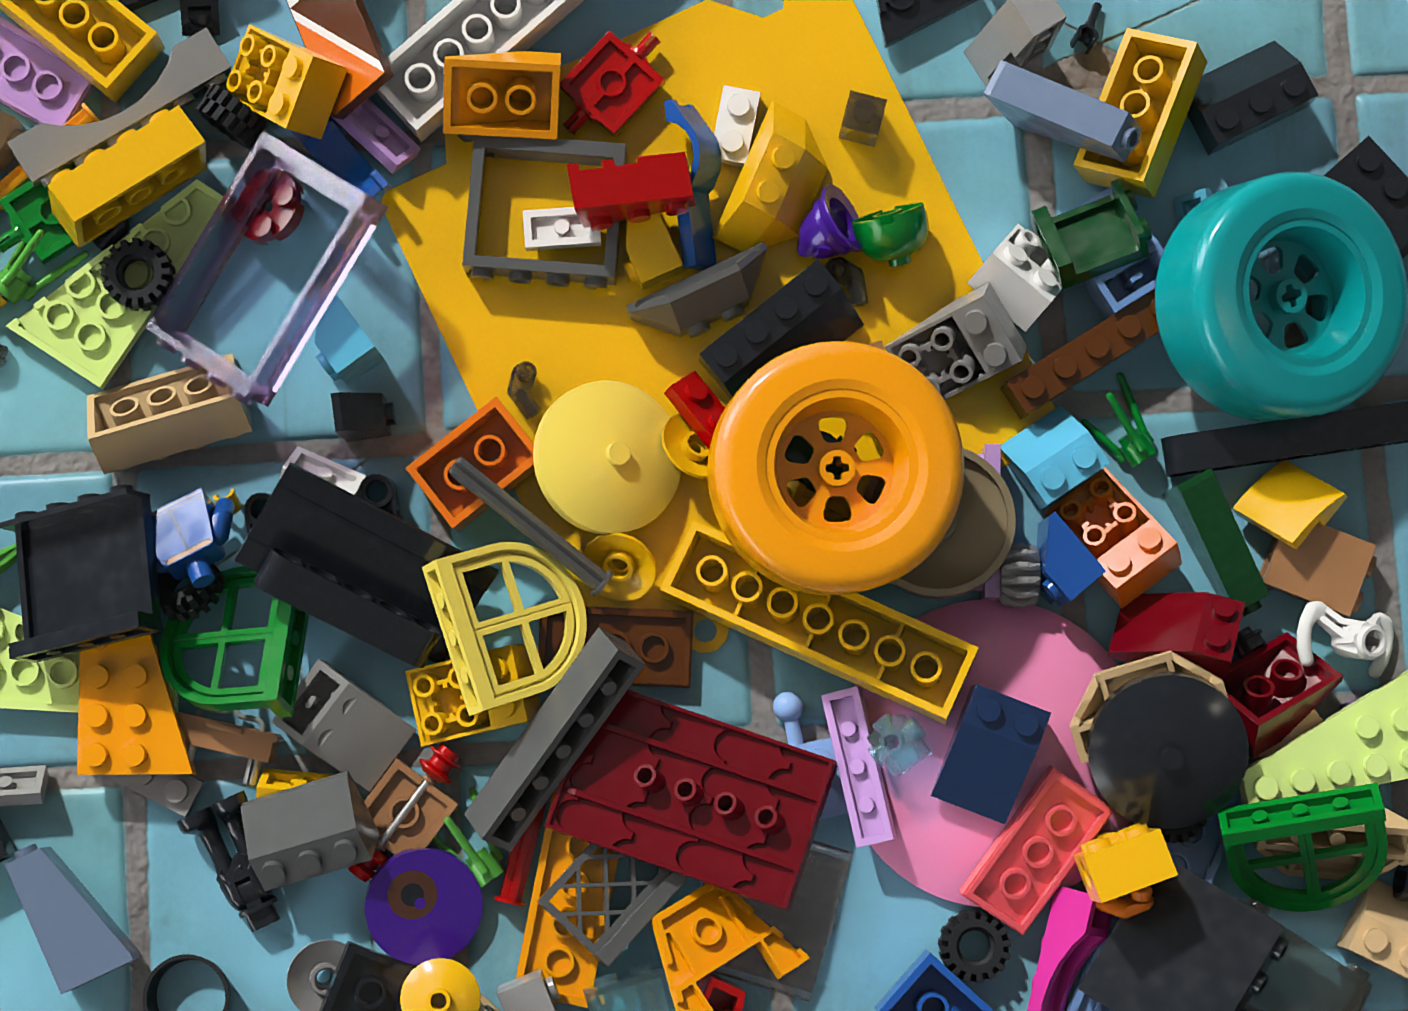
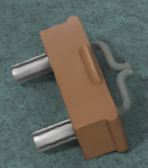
(231, 739)

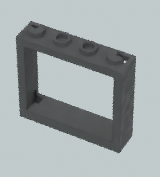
(525, 270)

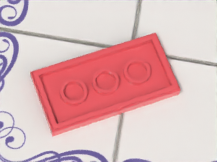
(1036, 850)

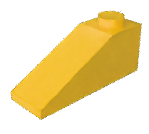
(650, 253)

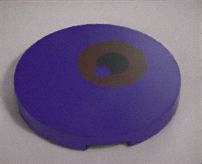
(423, 905)

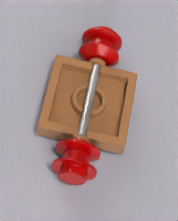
(409, 807)

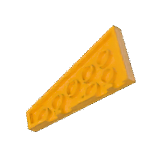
(128, 713)

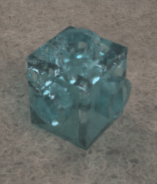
(911, 745)

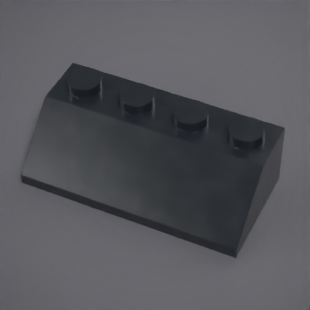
(799, 314)

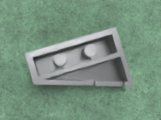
(1015, 35)

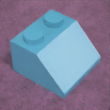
(344, 345)
(1053, 456)

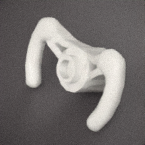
(1349, 637)

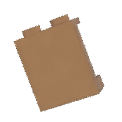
(1323, 568)

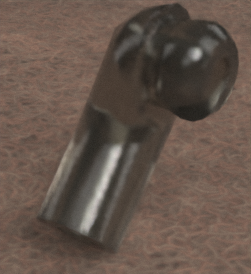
(851, 277)

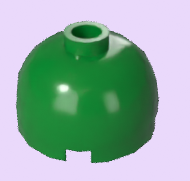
(892, 233)

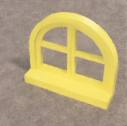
(465, 634)

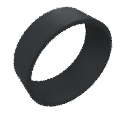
(153, 980)

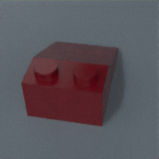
(1189, 624)
(1276, 690)

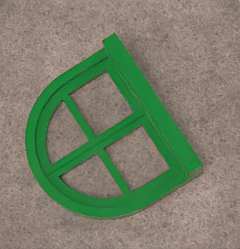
(280, 660)
(1301, 817)

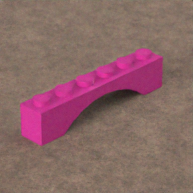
(1070, 938)

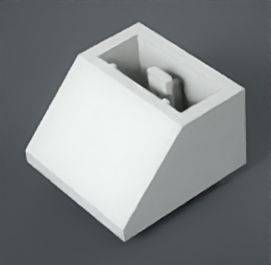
(1020, 276)

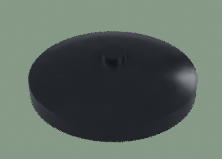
(1167, 750)

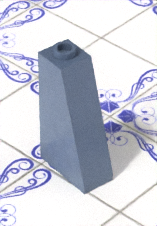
(1062, 112)
(67, 920)

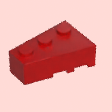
(631, 190)

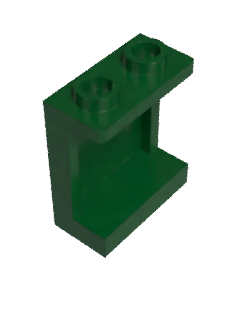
(1093, 236)

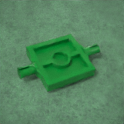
(28, 212)

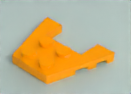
(708, 932)

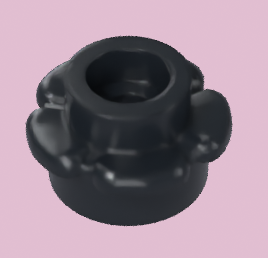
(1248, 641)

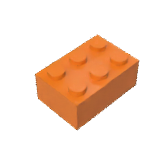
(490, 443)

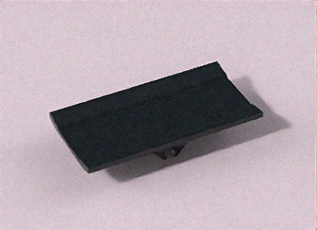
(354, 544)

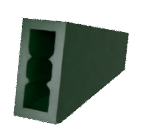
(1216, 539)

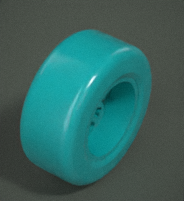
(1353, 283)

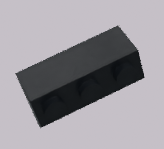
(1249, 96)

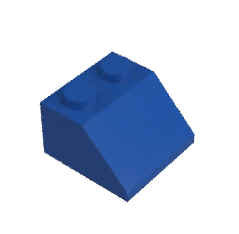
(1064, 562)

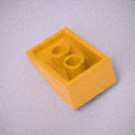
(502, 94)

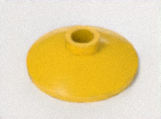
(685, 447)
(628, 579)
(443, 977)

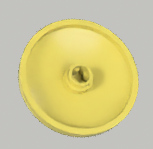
(605, 458)

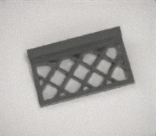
(630, 920)

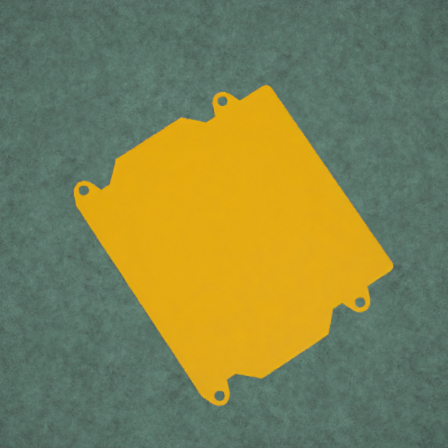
(579, 335)

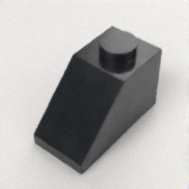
(362, 415)

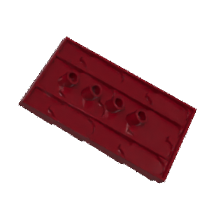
(661, 790)

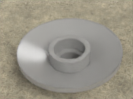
(303, 971)

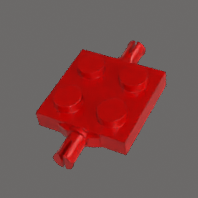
(611, 83)

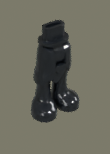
(234, 875)

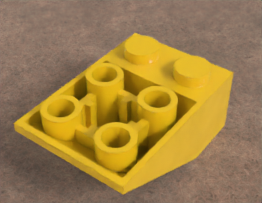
(285, 82)
(440, 703)

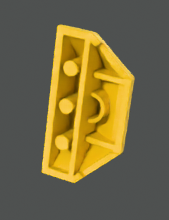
(773, 184)

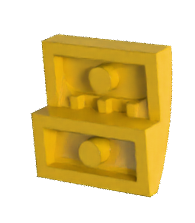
(1289, 503)

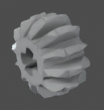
(1020, 576)

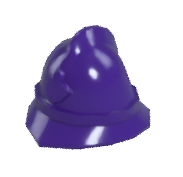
(828, 226)

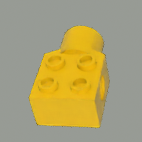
(1124, 862)

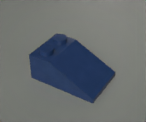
(990, 753)

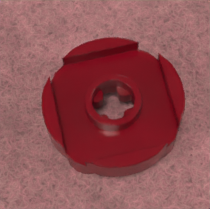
(283, 217)

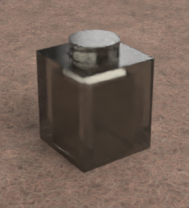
(862, 118)

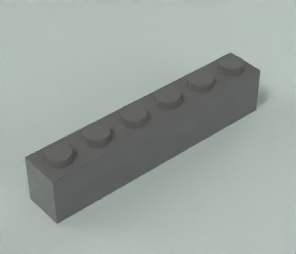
(554, 739)

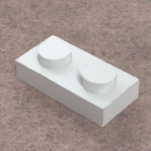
(736, 124)
(557, 230)
(326, 469)

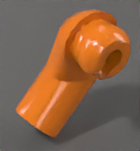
(1129, 906)

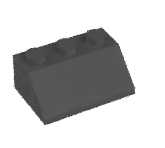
(308, 831)

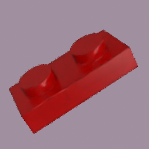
(696, 405)

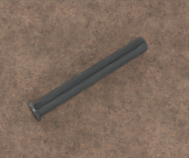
(530, 525)

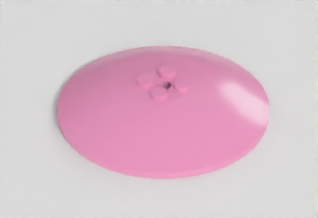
(1020, 655)

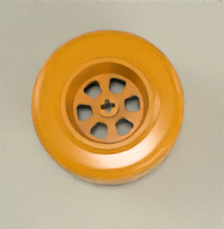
(873, 395)

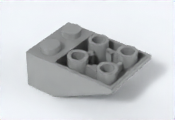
(962, 342)
(345, 725)

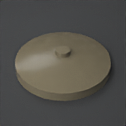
(975, 541)

